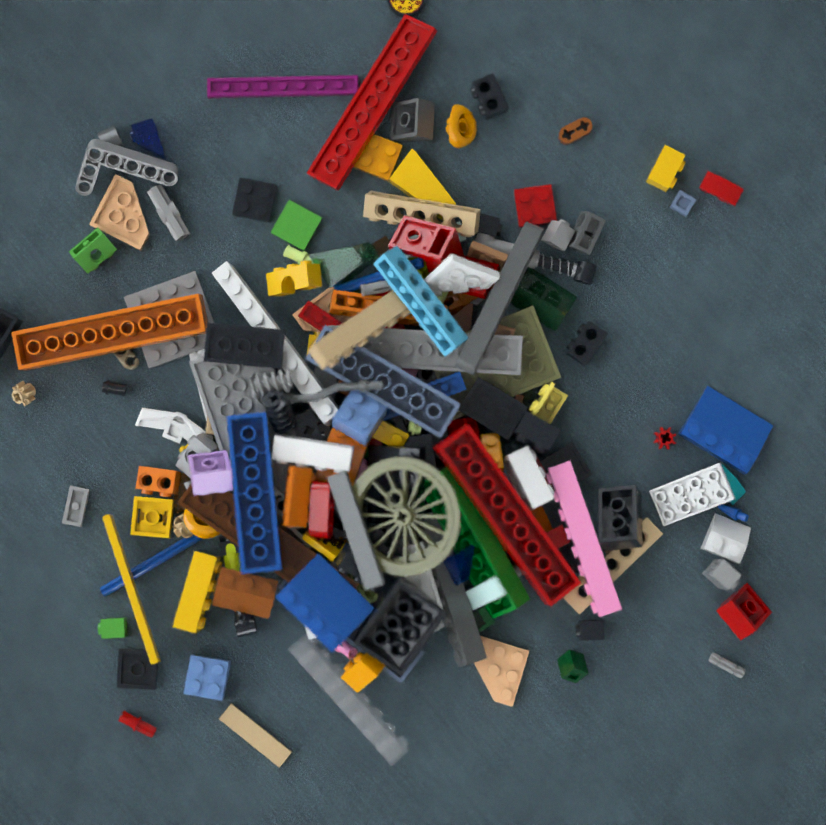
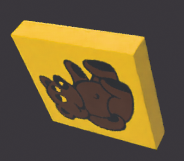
(328, 547)

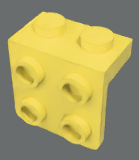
(548, 403)

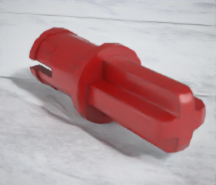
(137, 724)

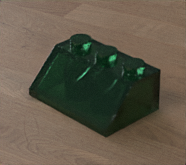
(547, 297)

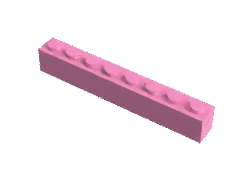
(584, 539)

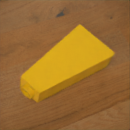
(418, 181)

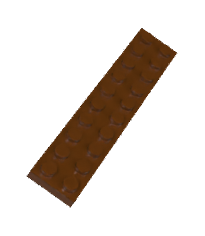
(220, 514)

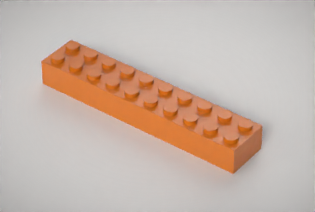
(110, 332)

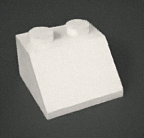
(726, 538)

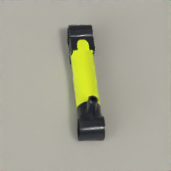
(244, 623)

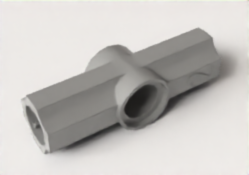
(168, 212)

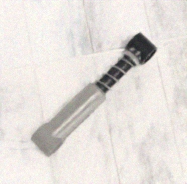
(582, 271)

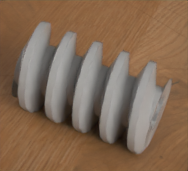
(271, 383)

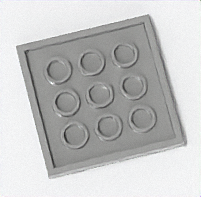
(178, 287)

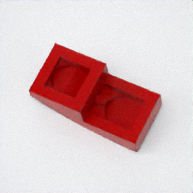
(721, 188)

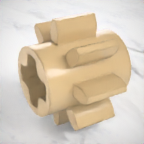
(23, 393)
(180, 527)

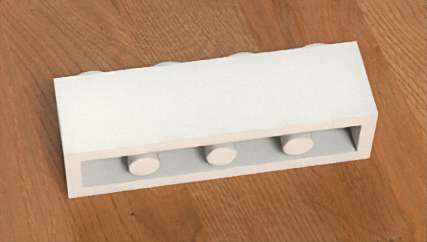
(312, 452)

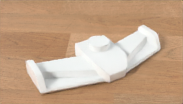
(173, 423)

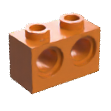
(158, 477)

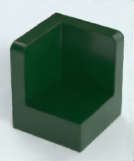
(482, 618)
(572, 666)

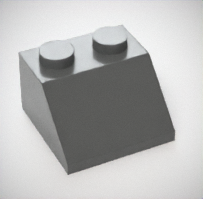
(412, 120)

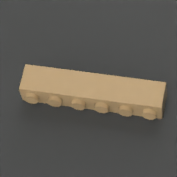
(358, 330)

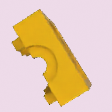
(150, 516)

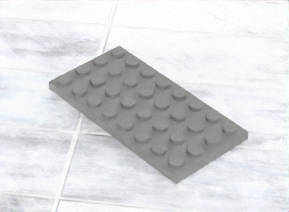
(228, 392)

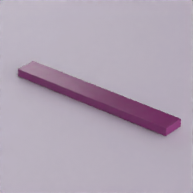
(282, 86)

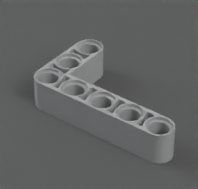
(122, 164)

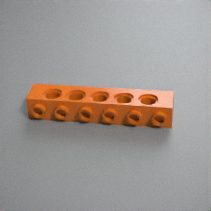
(352, 303)

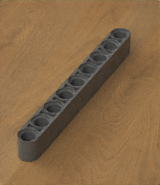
(499, 298)

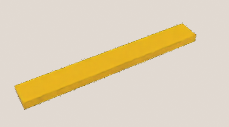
(131, 589)

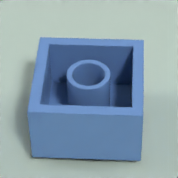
(359, 416)
(207, 677)

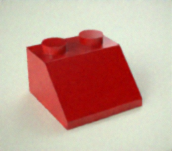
(744, 611)

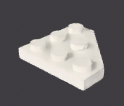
(459, 275)

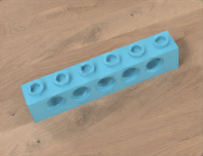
(421, 300)

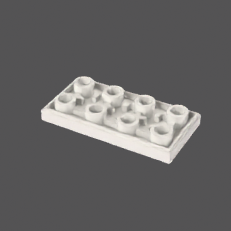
(692, 494)

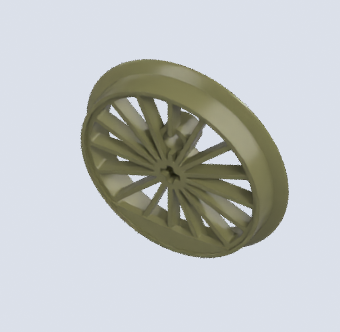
(423, 559)

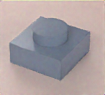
(682, 203)

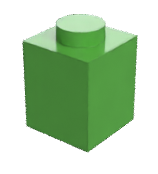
(113, 628)

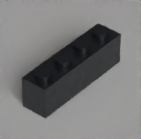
(347, 564)

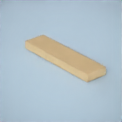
(255, 735)

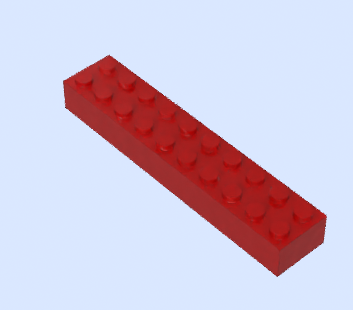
(507, 515)

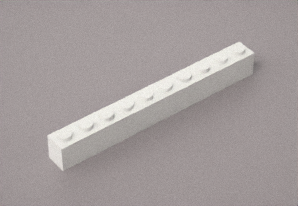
(259, 317)

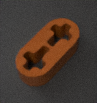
(577, 134)

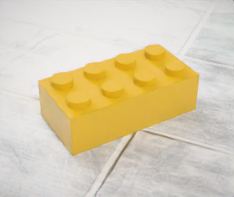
(196, 592)

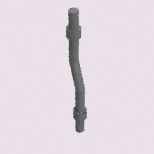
(362, 386)

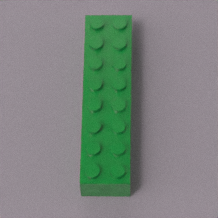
(488, 556)

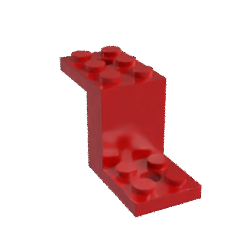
(434, 245)

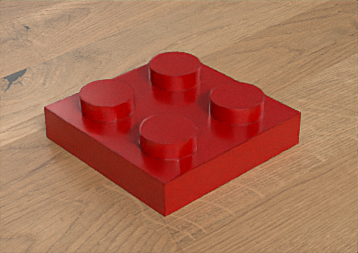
(535, 205)

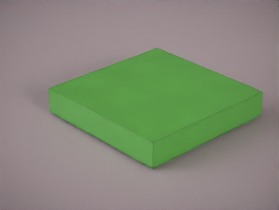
(296, 225)

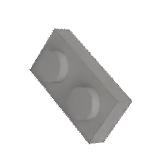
(76, 506)

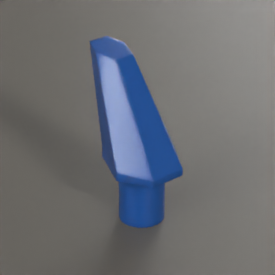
(733, 512)

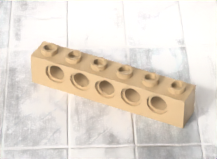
(373, 210)
(650, 534)

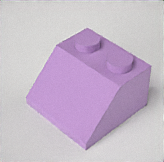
(210, 472)

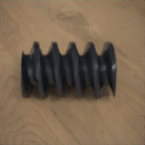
(279, 412)

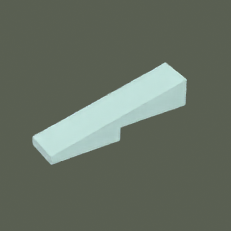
(485, 593)

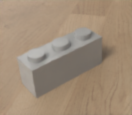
(722, 574)

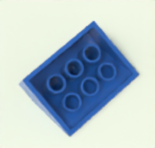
(726, 430)
(325, 602)

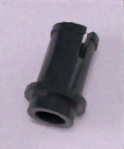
(114, 388)

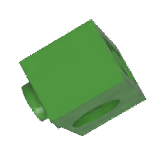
(93, 241)

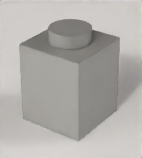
(558, 234)

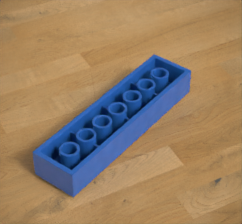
(254, 493)

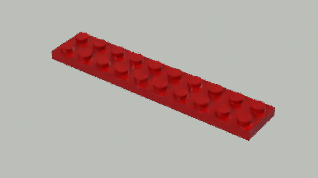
(371, 102)

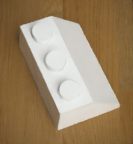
(528, 478)

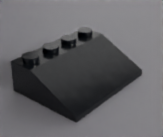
(379, 453)
(400, 625)

